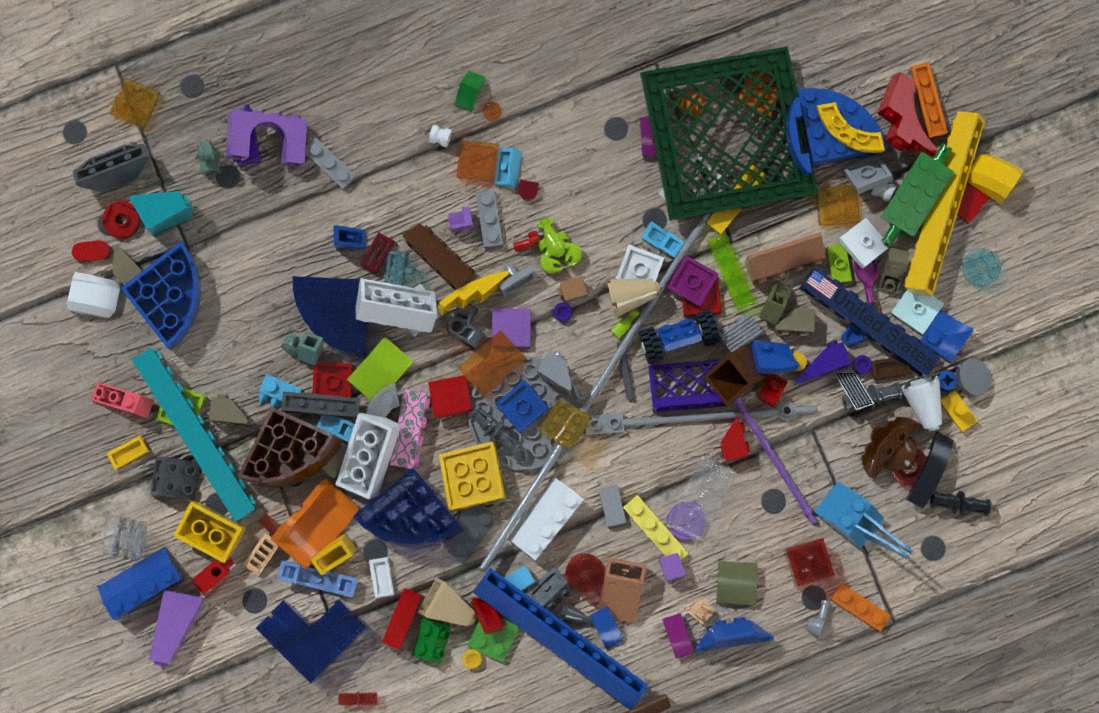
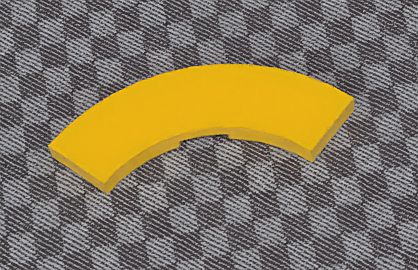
(847, 135)

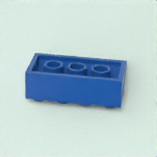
(139, 584)

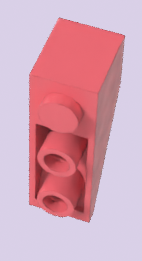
(122, 400)

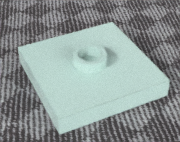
(917, 310)

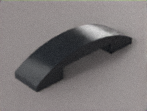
(932, 470)

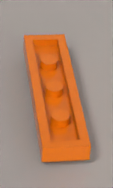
(928, 100)

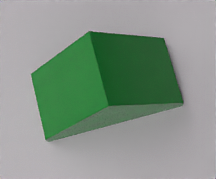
(469, 90)

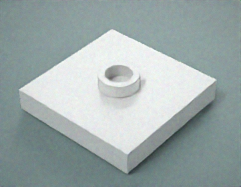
(863, 243)

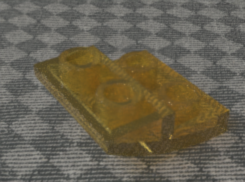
(135, 103)
(837, 205)
(565, 424)

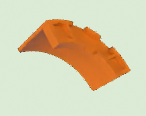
(316, 524)

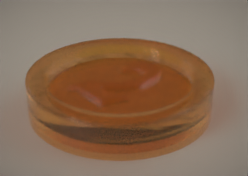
(492, 111)

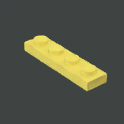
(654, 528)

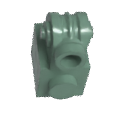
(209, 159)
(307, 349)

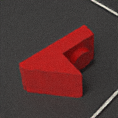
(772, 390)

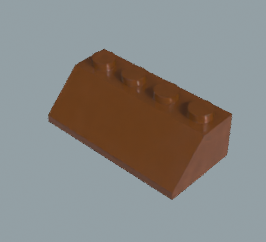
(438, 257)

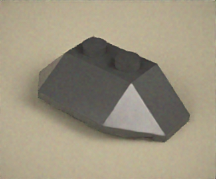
(112, 168)

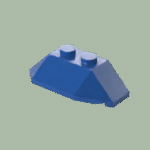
(732, 634)

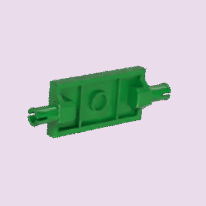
(917, 194)

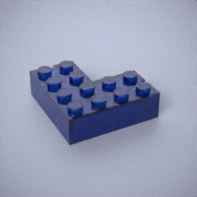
(310, 647)

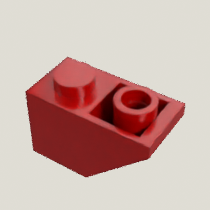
(733, 444)

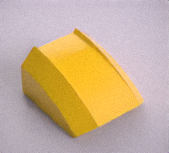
(994, 176)

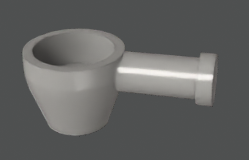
(816, 625)

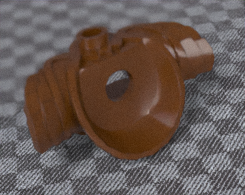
(891, 446)

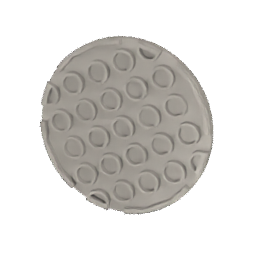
(535, 446)

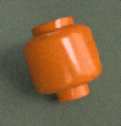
(695, 109)

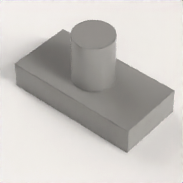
(516, 279)

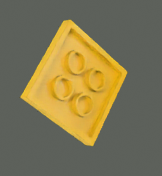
(472, 476)

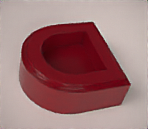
(528, 190)

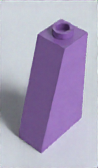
(173, 624)

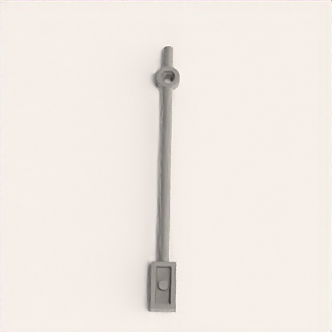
(615, 423)

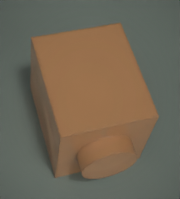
(572, 290)

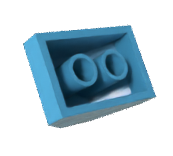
(856, 519)

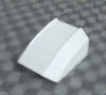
(93, 295)

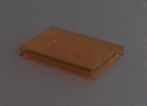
(492, 363)

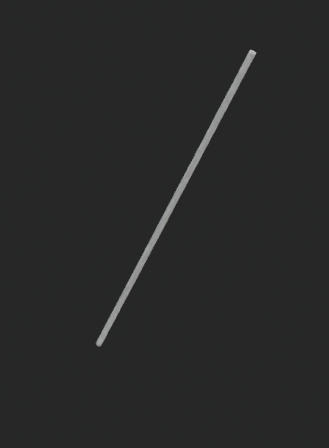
(597, 387)

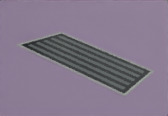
(854, 389)

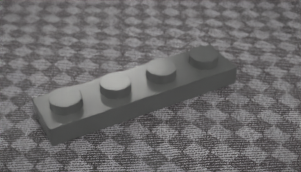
(320, 404)

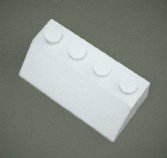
(396, 305)
(368, 455)
(545, 518)

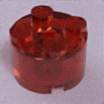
(587, 562)

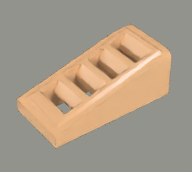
(256, 550)

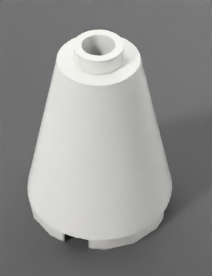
(925, 401)

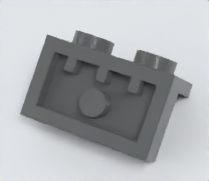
(550, 590)

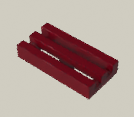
(370, 267)

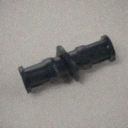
(961, 503)

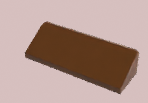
(655, 705)

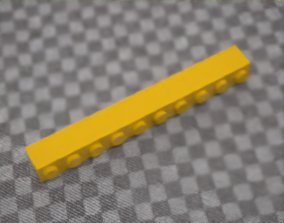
(940, 220)

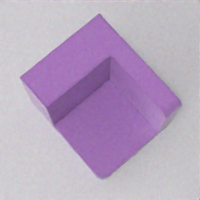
(460, 220)
(671, 566)

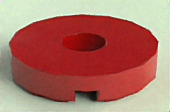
(121, 230)

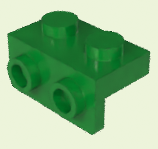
(431, 641)

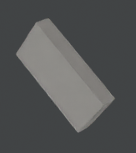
(612, 506)

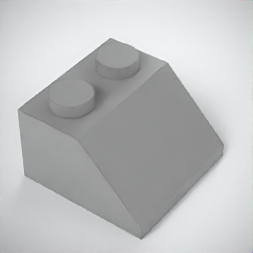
(555, 372)

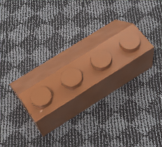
(785, 258)

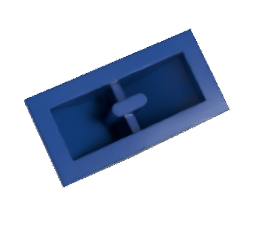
(349, 238)

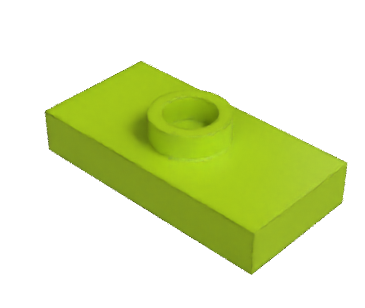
(839, 263)

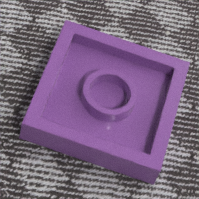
(514, 324)

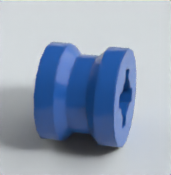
(944, 381)

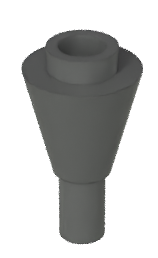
(571, 614)

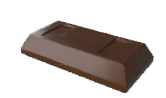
(889, 368)

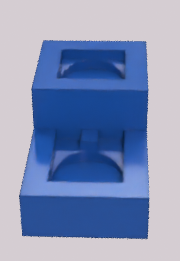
(606, 627)

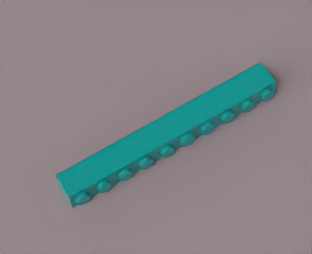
(194, 434)

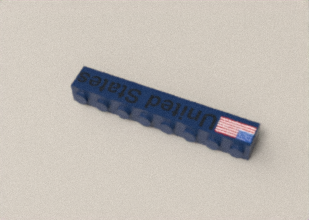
(869, 322)

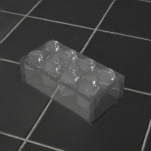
(700, 500)

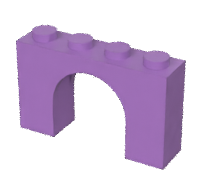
(290, 129)

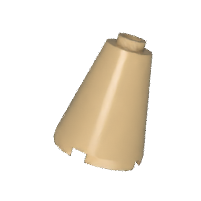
(631, 293)

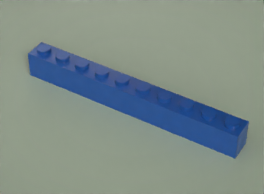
(560, 638)

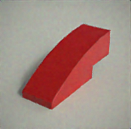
(402, 619)

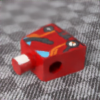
(207, 583)

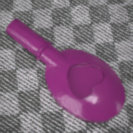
(867, 276)

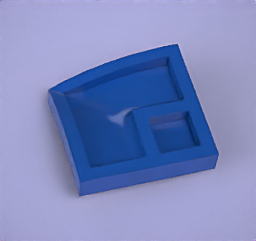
(946, 336)
(773, 357)

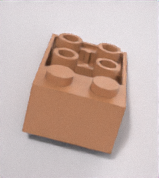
(622, 588)

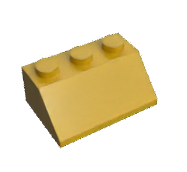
(209, 531)

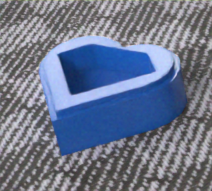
(851, 336)

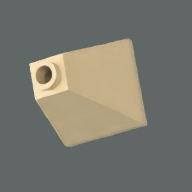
(446, 605)

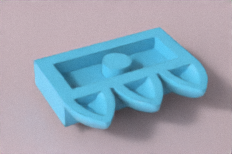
(274, 388)

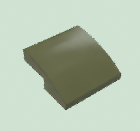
(737, 583)

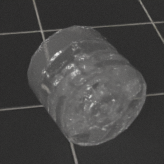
(129, 539)

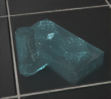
(397, 268)

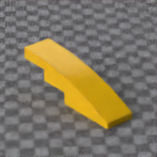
(478, 290)

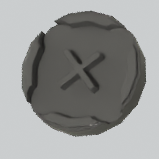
(973, 377)

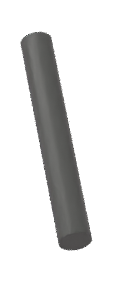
(626, 375)

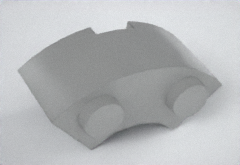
(384, 401)

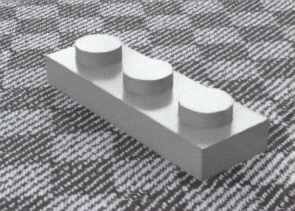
(329, 164)
(489, 218)

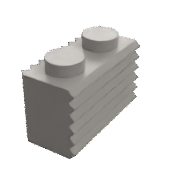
(740, 334)

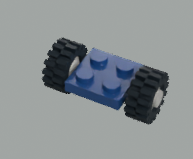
(679, 335)

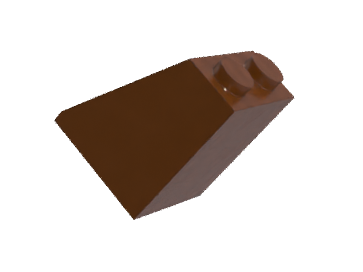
(735, 375)

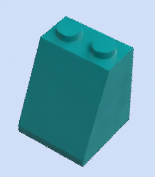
(162, 210)

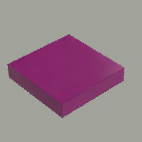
(692, 281)

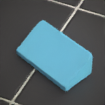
(507, 167)

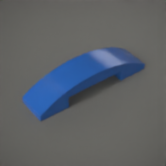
(801, 160)

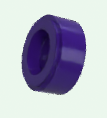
(562, 312)
(862, 364)

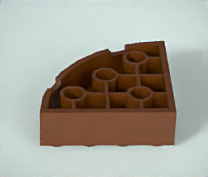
(287, 451)

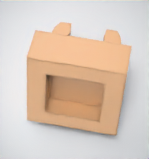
(701, 611)

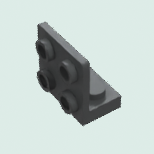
(175, 478)

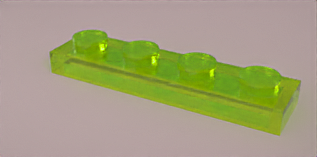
(730, 271)

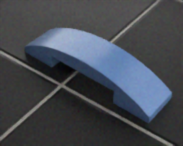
(312, 578)

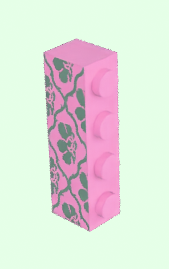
(412, 422)

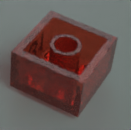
(809, 562)

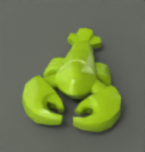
(556, 247)

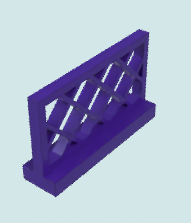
(684, 402)

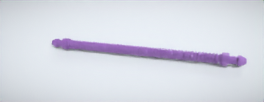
(805, 509)

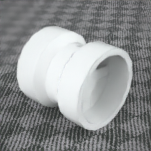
(440, 136)
(884, 191)

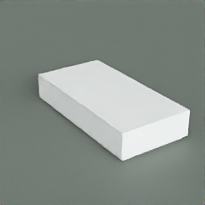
(381, 577)

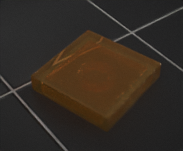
(477, 161)

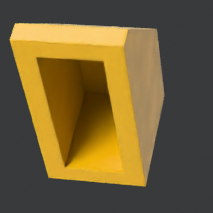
(334, 554)

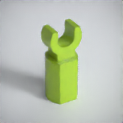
(624, 324)

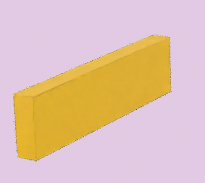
(721, 220)

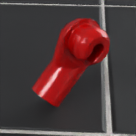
(527, 243)

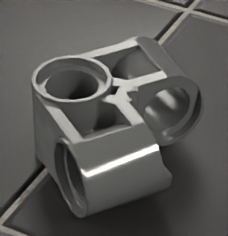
(468, 335)

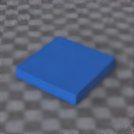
(522, 406)

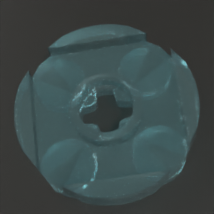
(982, 256)

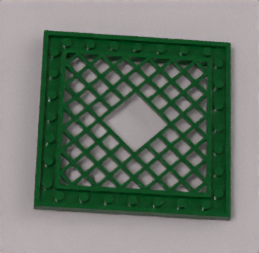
(656, 80)

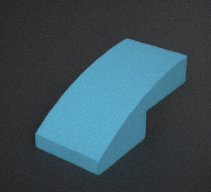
(662, 240)
(338, 426)
(521, 578)

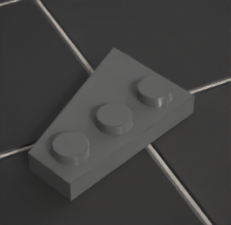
(476, 524)

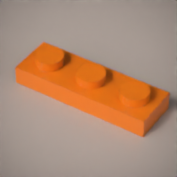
(860, 607)

